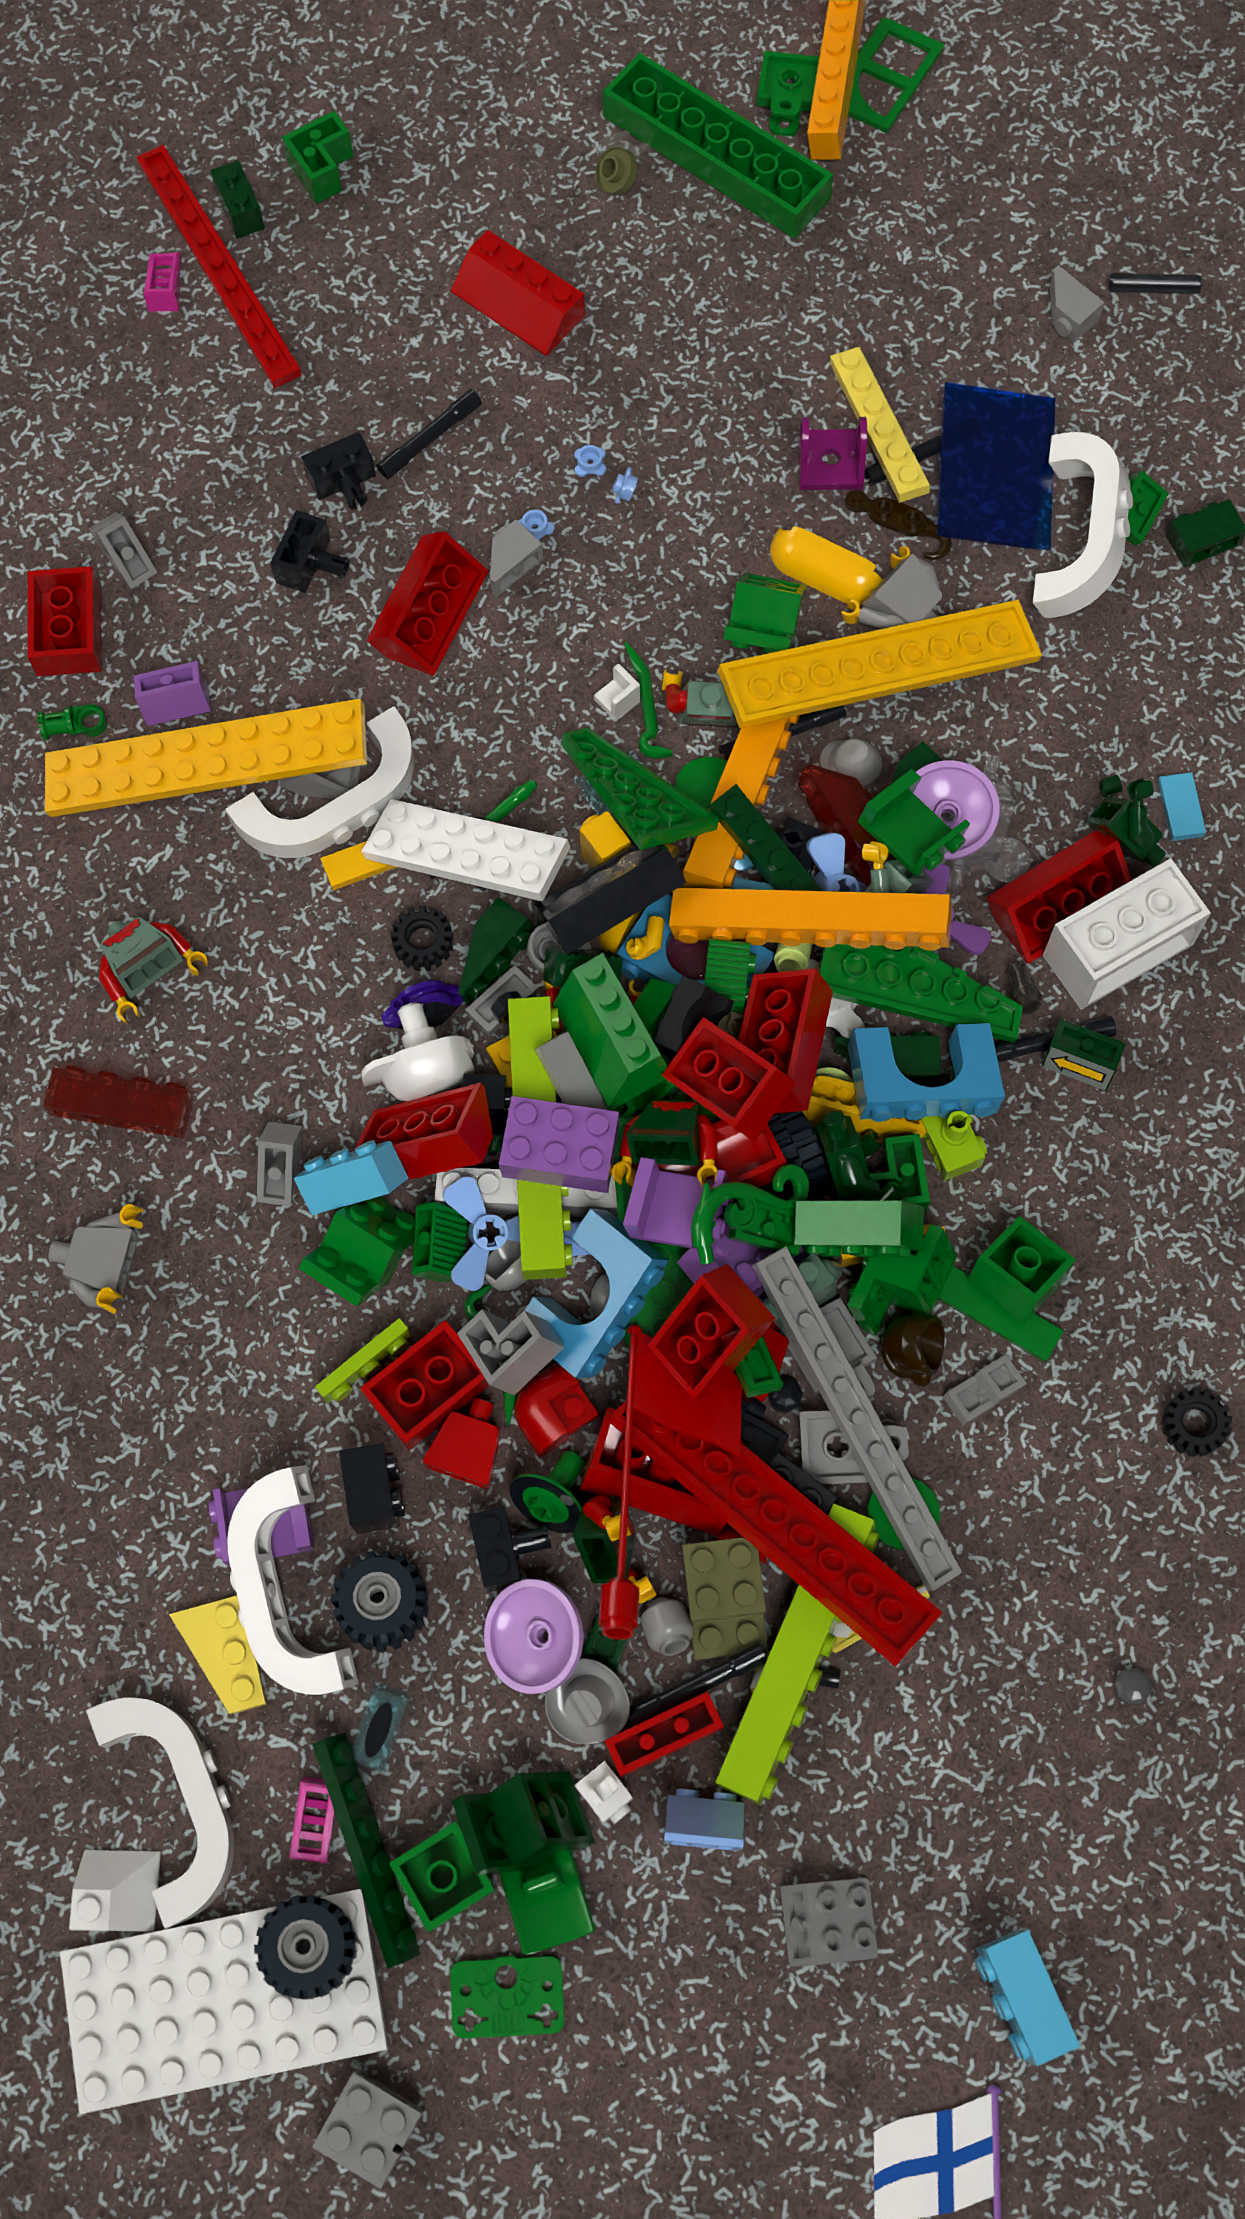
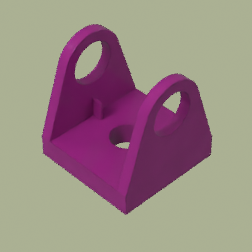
(846, 444)

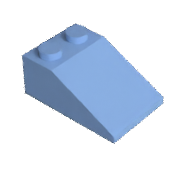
(704, 1822)

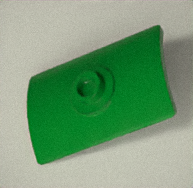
(548, 1903)

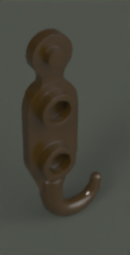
(898, 518)

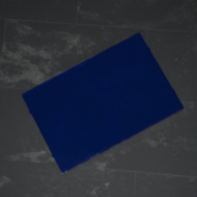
(996, 467)

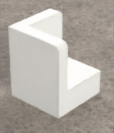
(619, 694)

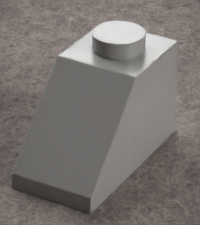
(1072, 305)
(123, 549)
(512, 556)
(278, 1163)

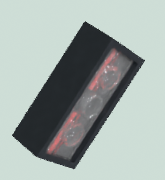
(609, 894)

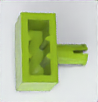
(953, 1144)

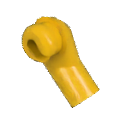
(650, 943)

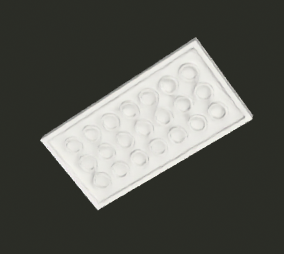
(196, 2014)

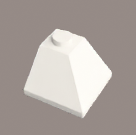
(115, 1891)

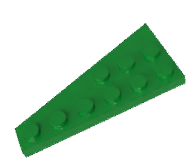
(637, 797)
(917, 986)

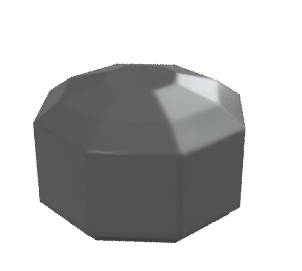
(1132, 1687)

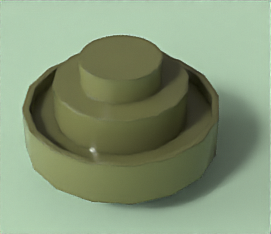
(616, 170)

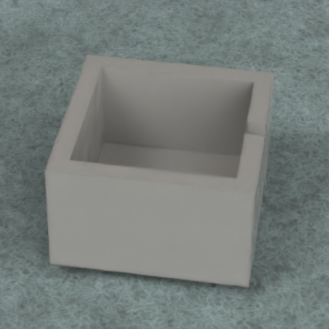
(367, 2127)

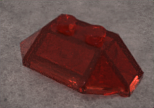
(837, 806)

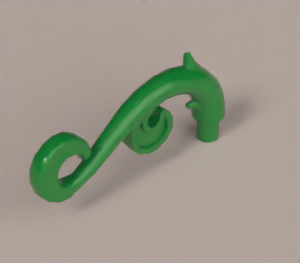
(746, 1214)

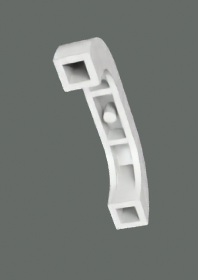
(1093, 572)
(344, 814)
(259, 1590)
(206, 1801)

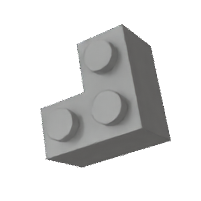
(510, 1352)

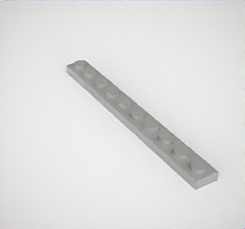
(857, 1419)

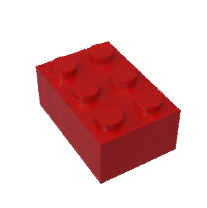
(64, 621)
(729, 1079)
(711, 1331)
(425, 1385)

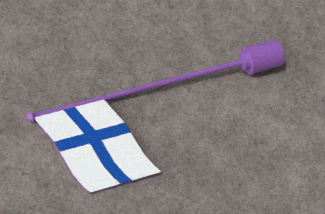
(939, 2161)

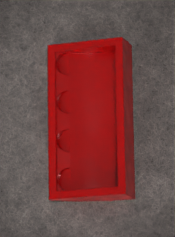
(739, 1157)

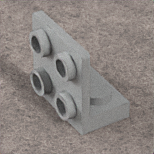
(829, 1922)

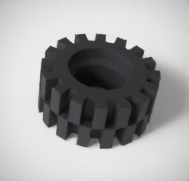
(419, 920)
(1215, 1412)

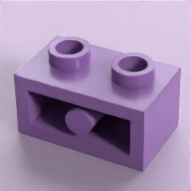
(177, 693)

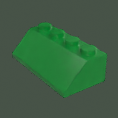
(608, 1033)

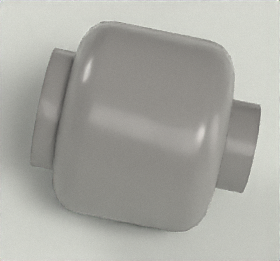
(667, 1626)

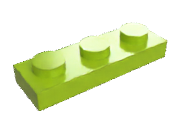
(364, 1362)

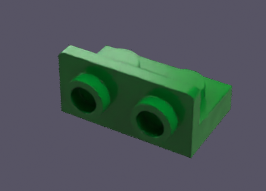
(1147, 502)
(770, 1231)

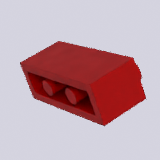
(664, 1734)

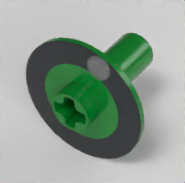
(548, 1499)

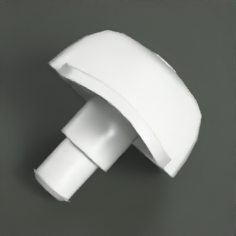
(425, 1064)

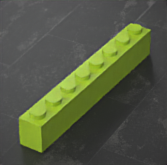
(539, 1204)
(785, 1682)

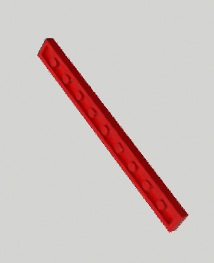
(219, 267)

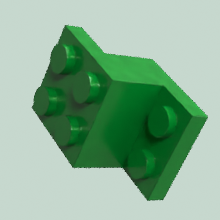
(765, 613)
(361, 1249)
(902, 1282)

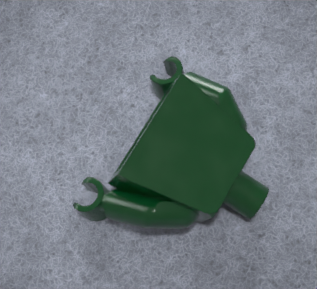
(1128, 820)
(846, 1160)

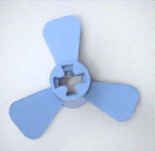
(828, 855)
(467, 1201)

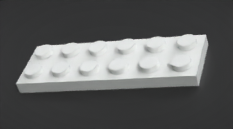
(466, 849)

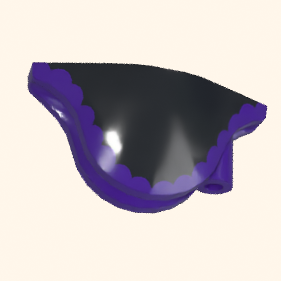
(438, 1002)

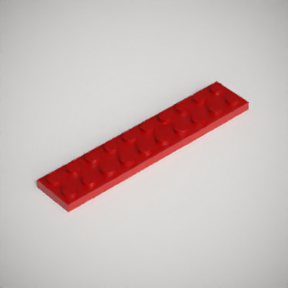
(793, 1536)

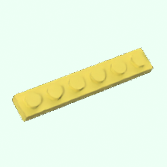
(882, 427)

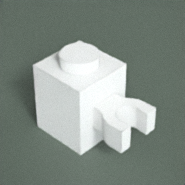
(605, 1794)

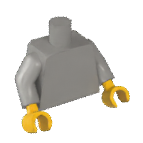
(901, 597)
(100, 1257)

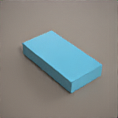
(1181, 806)

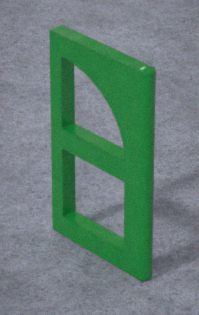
(858, 106)

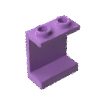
(665, 1203)
(289, 1536)

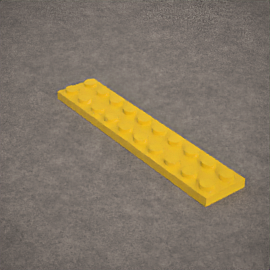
(878, 663)
(206, 758)

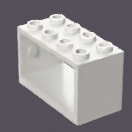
(1125, 933)

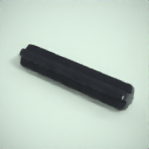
(1155, 283)

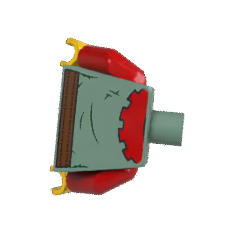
(698, 702)
(139, 956)

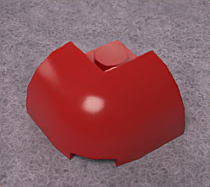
(552, 1409)

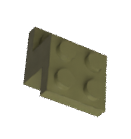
(724, 1597)

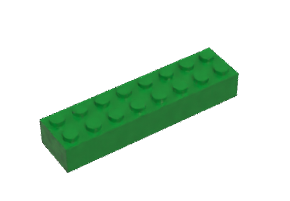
(717, 145)

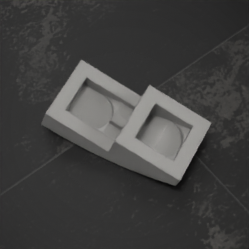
(984, 1390)

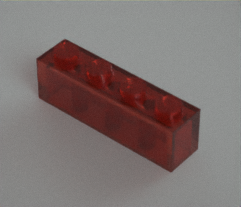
(118, 1101)

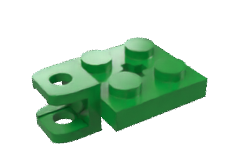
(787, 99)

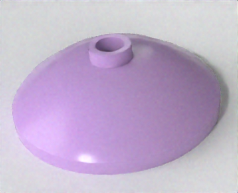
(967, 795)
(516, 1638)

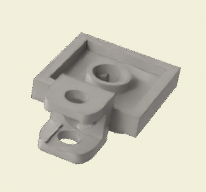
(851, 1342)
(817, 1431)

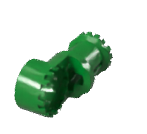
(71, 721)

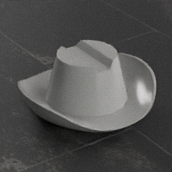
(588, 1704)

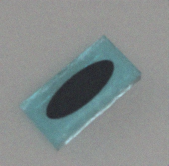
(379, 1730)

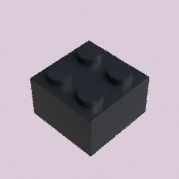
(370, 1488)

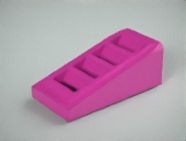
(163, 298)
(307, 1853)

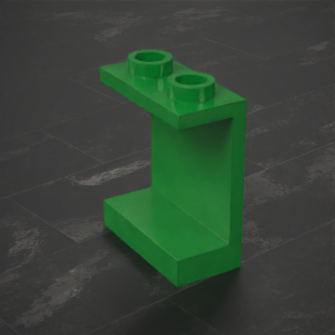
(910, 827)

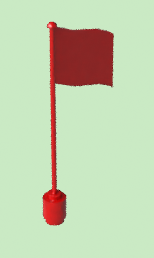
(661, 1398)

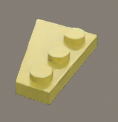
(223, 1652)

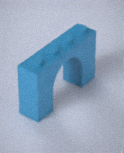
(657, 964)
(887, 1093)
(632, 1272)

